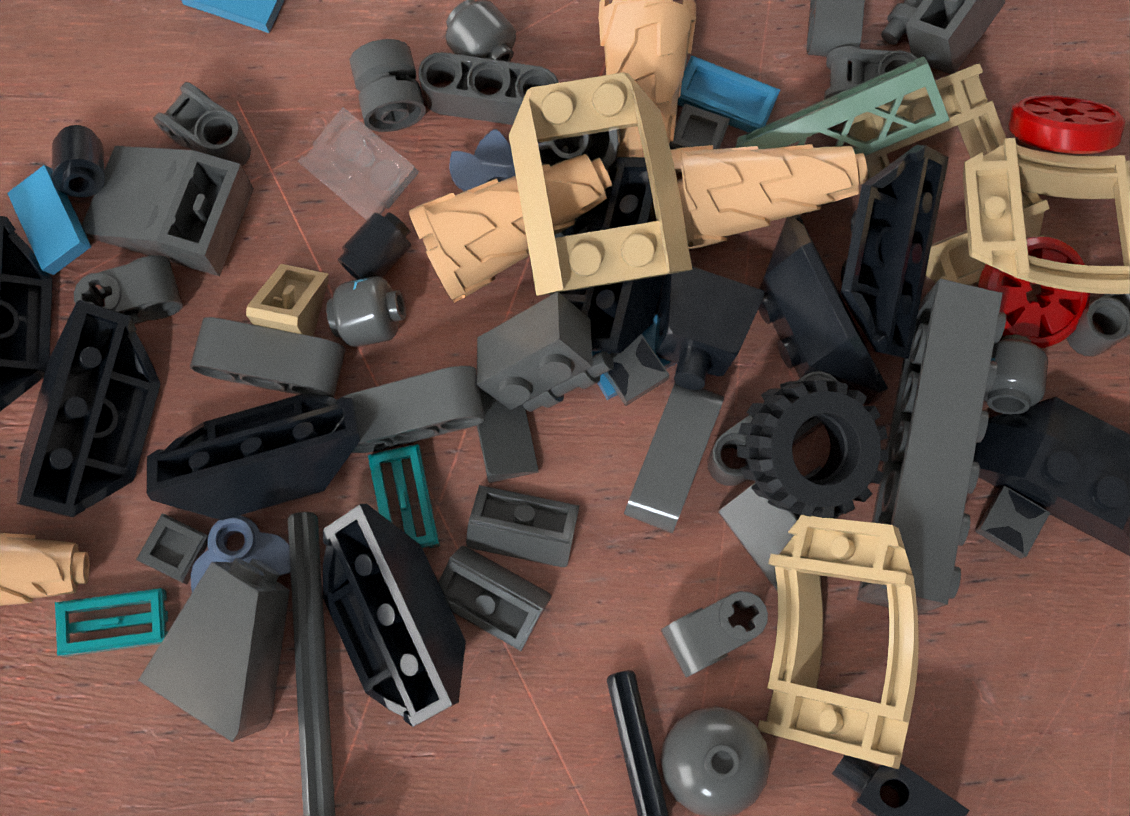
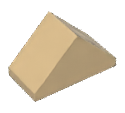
(289, 300)

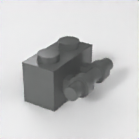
(941, 28)
(539, 356)

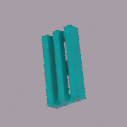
(395, 457)
(157, 617)

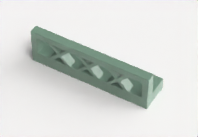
(853, 102)

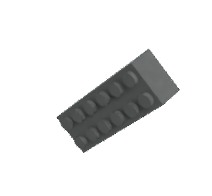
(936, 435)

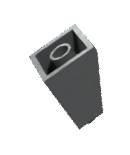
(225, 649)

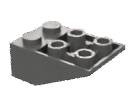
(170, 205)

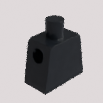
(703, 323)
(915, 794)

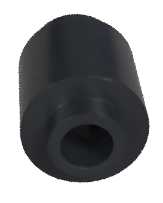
(78, 162)
(375, 247)

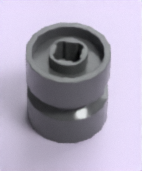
(387, 85)

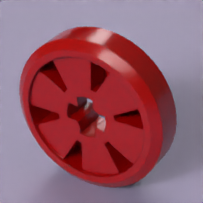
(1066, 124)
(1057, 309)

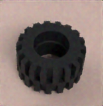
(852, 455)

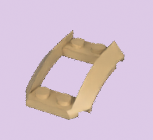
(980, 131)
(997, 217)
(607, 254)
(821, 717)

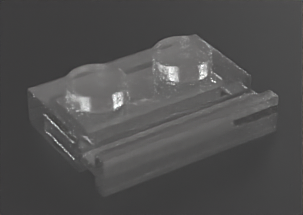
(358, 165)

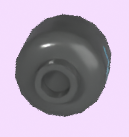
(480, 31)
(365, 311)
(1019, 375)

